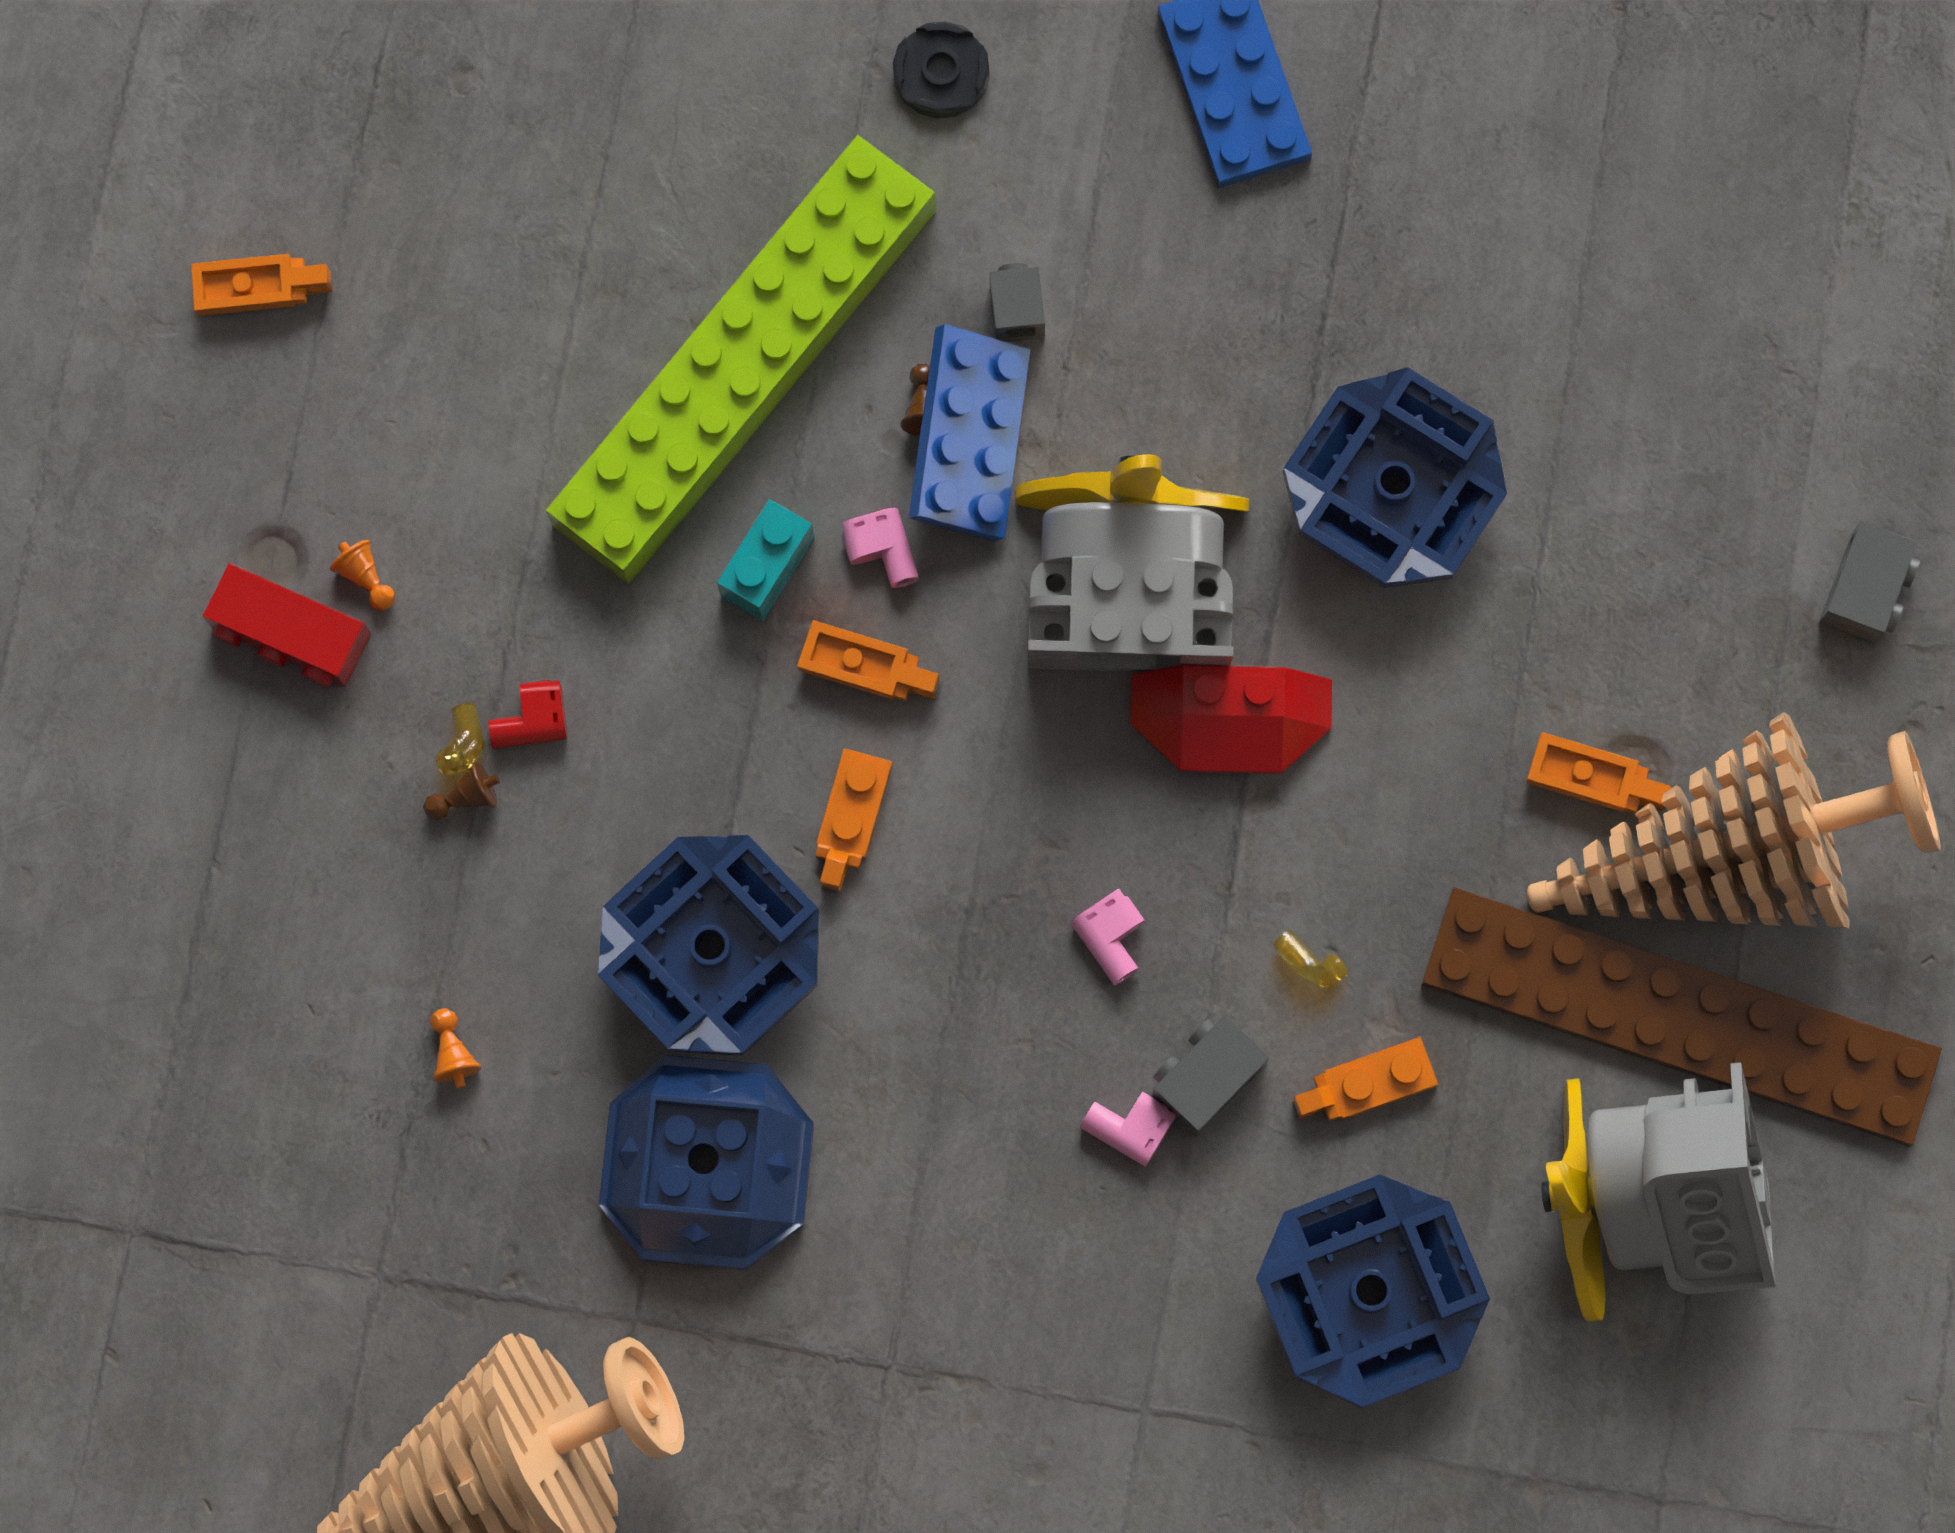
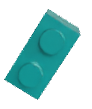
(766, 560)

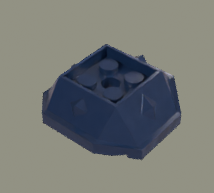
(1405, 431)
(698, 892)
(715, 1217)
(1427, 1278)

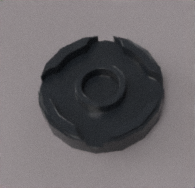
(941, 70)

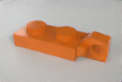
(256, 283)
(864, 663)
(1593, 775)
(851, 815)
(1369, 1082)

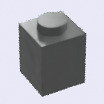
(1017, 303)

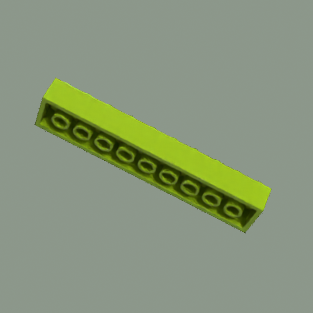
(742, 359)

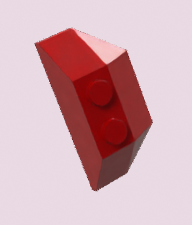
(1231, 716)

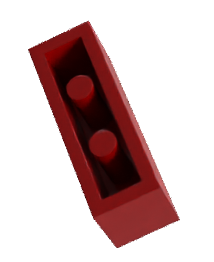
(286, 627)

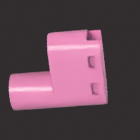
(884, 537)
(1103, 928)
(1137, 1134)

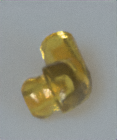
(465, 745)
(1304, 962)

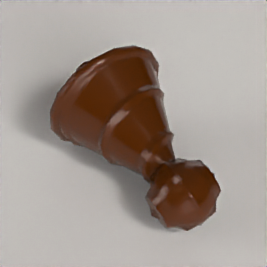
(913, 417)
(470, 791)

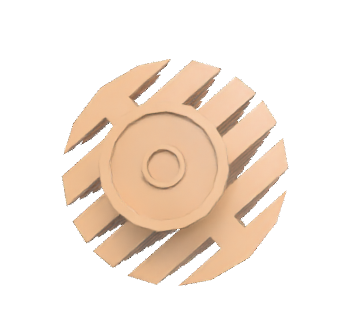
(1788, 822)
(517, 1449)

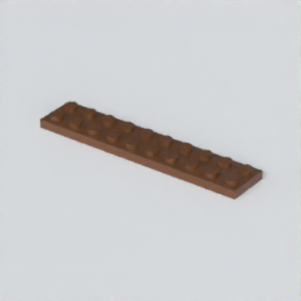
(1682, 1016)

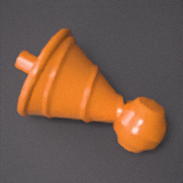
(359, 566)
(453, 1058)

